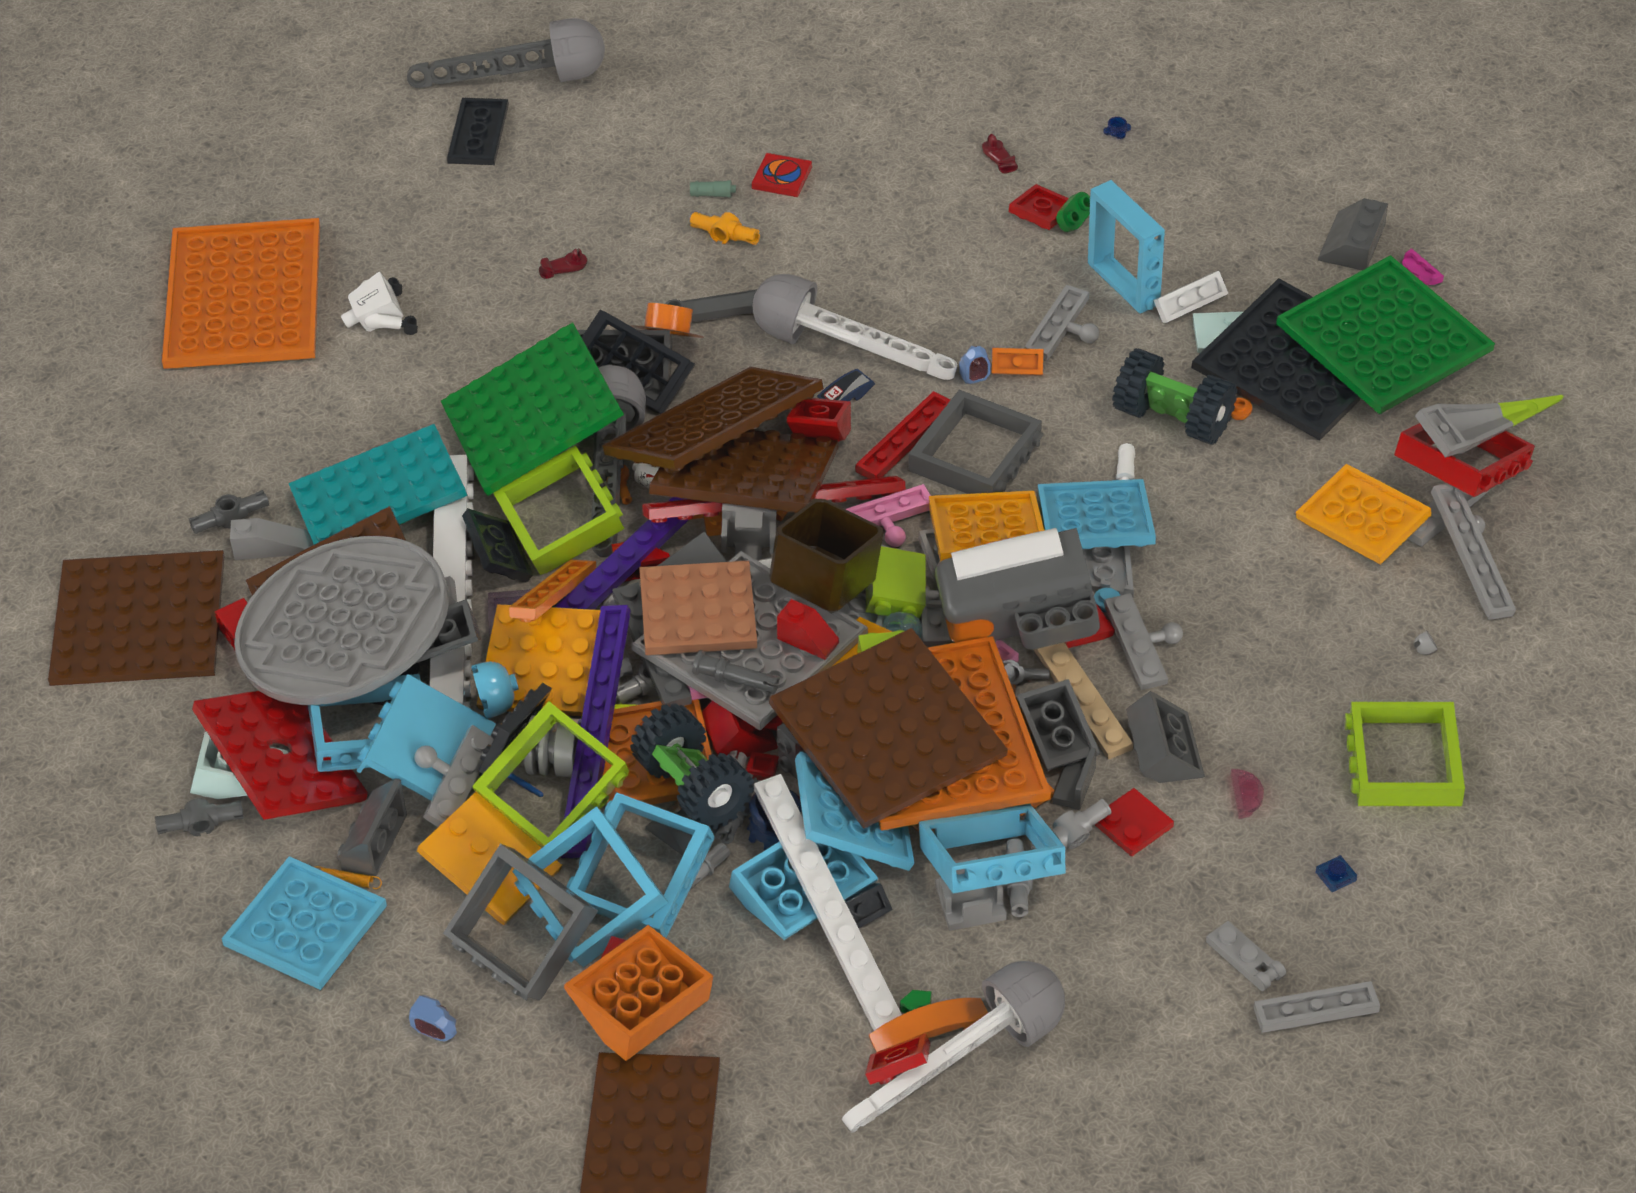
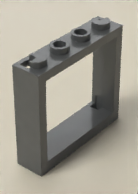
(964, 403)
(479, 898)

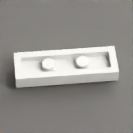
(1190, 297)

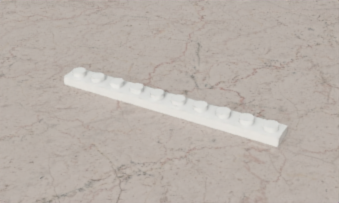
(827, 902)

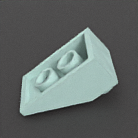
(213, 775)

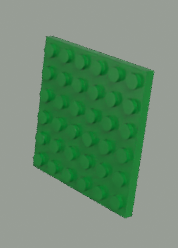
(1385, 334)
(531, 408)

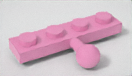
(894, 508)

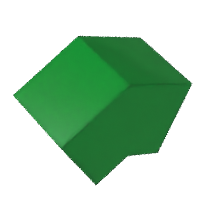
(915, 1000)

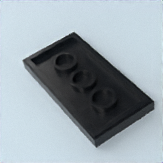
(478, 131)

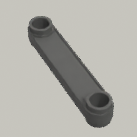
(719, 305)

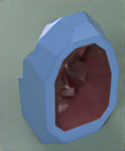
(974, 365)
(432, 1019)

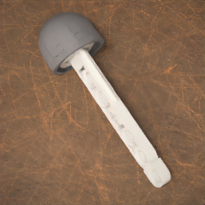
(786, 306)
(1023, 1000)

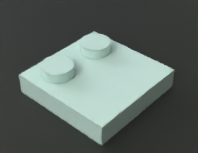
(1210, 325)

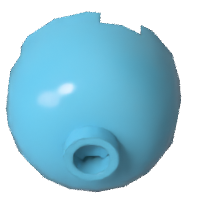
(494, 687)

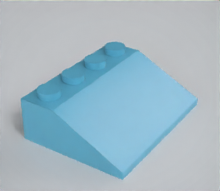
(775, 896)

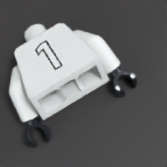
(377, 307)

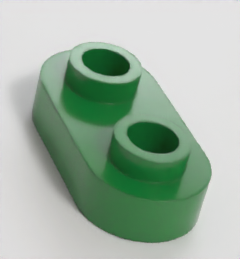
(1074, 212)

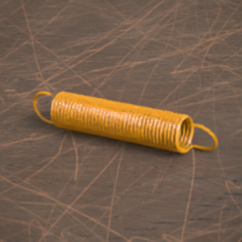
(356, 879)

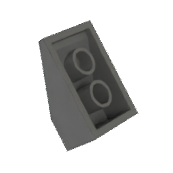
(1056, 725)

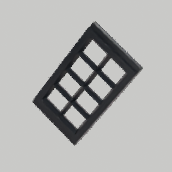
(671, 386)

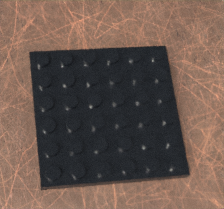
(1275, 368)

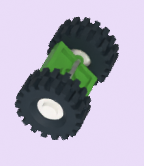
(1201, 409)
(672, 747)

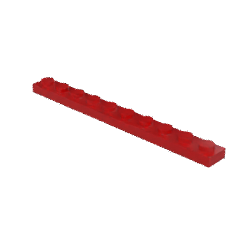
(836, 492)

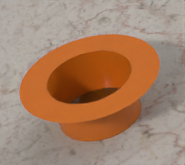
(670, 318)

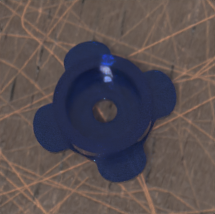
(1117, 127)

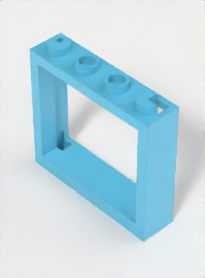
(1112, 203)
(345, 753)
(963, 830)
(681, 880)
(623, 922)

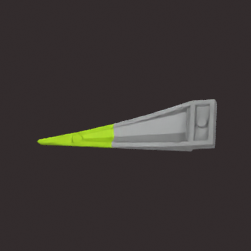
(1465, 426)

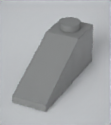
(265, 539)

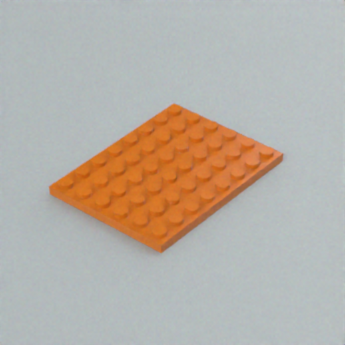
(242, 293)
(1003, 784)

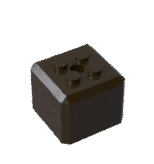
(825, 555)

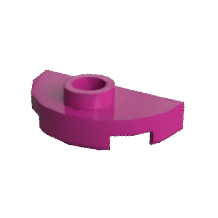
(1421, 268)

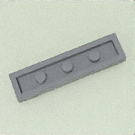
(1316, 1006)

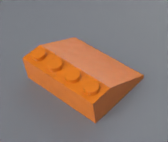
(639, 991)

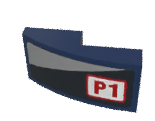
(849, 386)

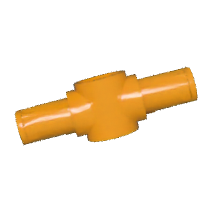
(725, 228)

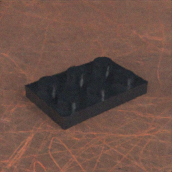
(497, 545)

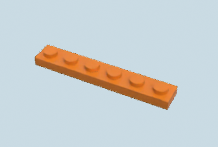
(551, 590)

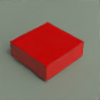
(762, 765)

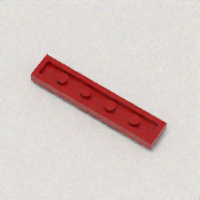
(901, 438)

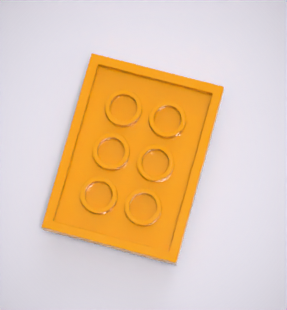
(1363, 513)
(466, 844)

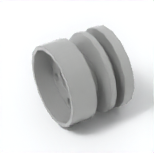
(554, 748)

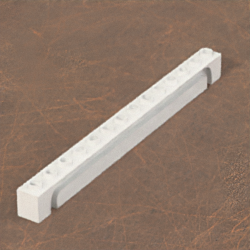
(451, 552)

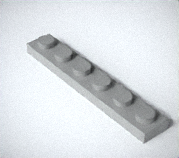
(1473, 552)

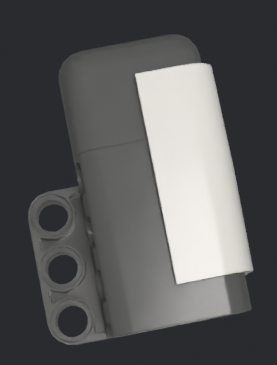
(1020, 588)

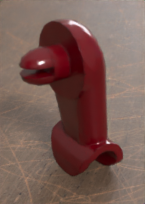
(997, 153)
(571, 262)

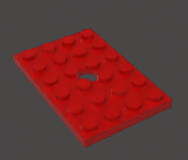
(274, 781)

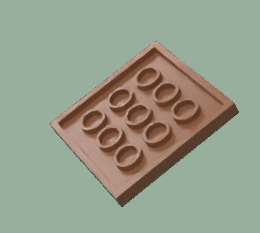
(697, 608)

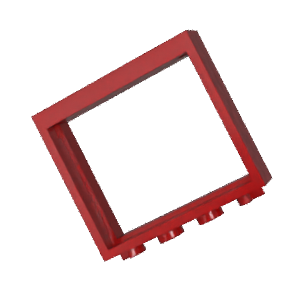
(1515, 454)

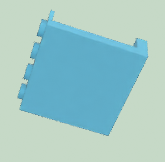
(416, 719)

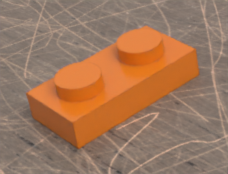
(1017, 361)

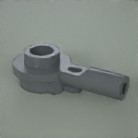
(1017, 673)

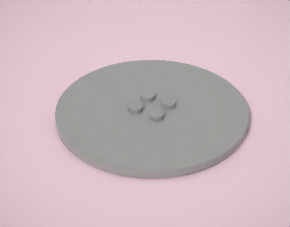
(341, 620)

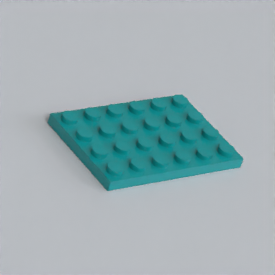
(406, 474)

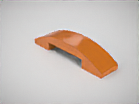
(929, 1019)

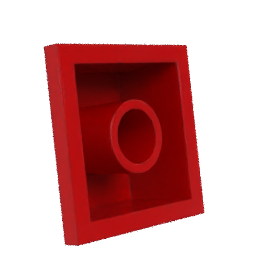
(821, 418)
(734, 734)

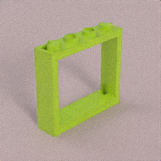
(575, 541)
(522, 746)
(1405, 792)

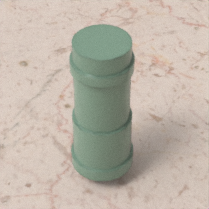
(715, 188)

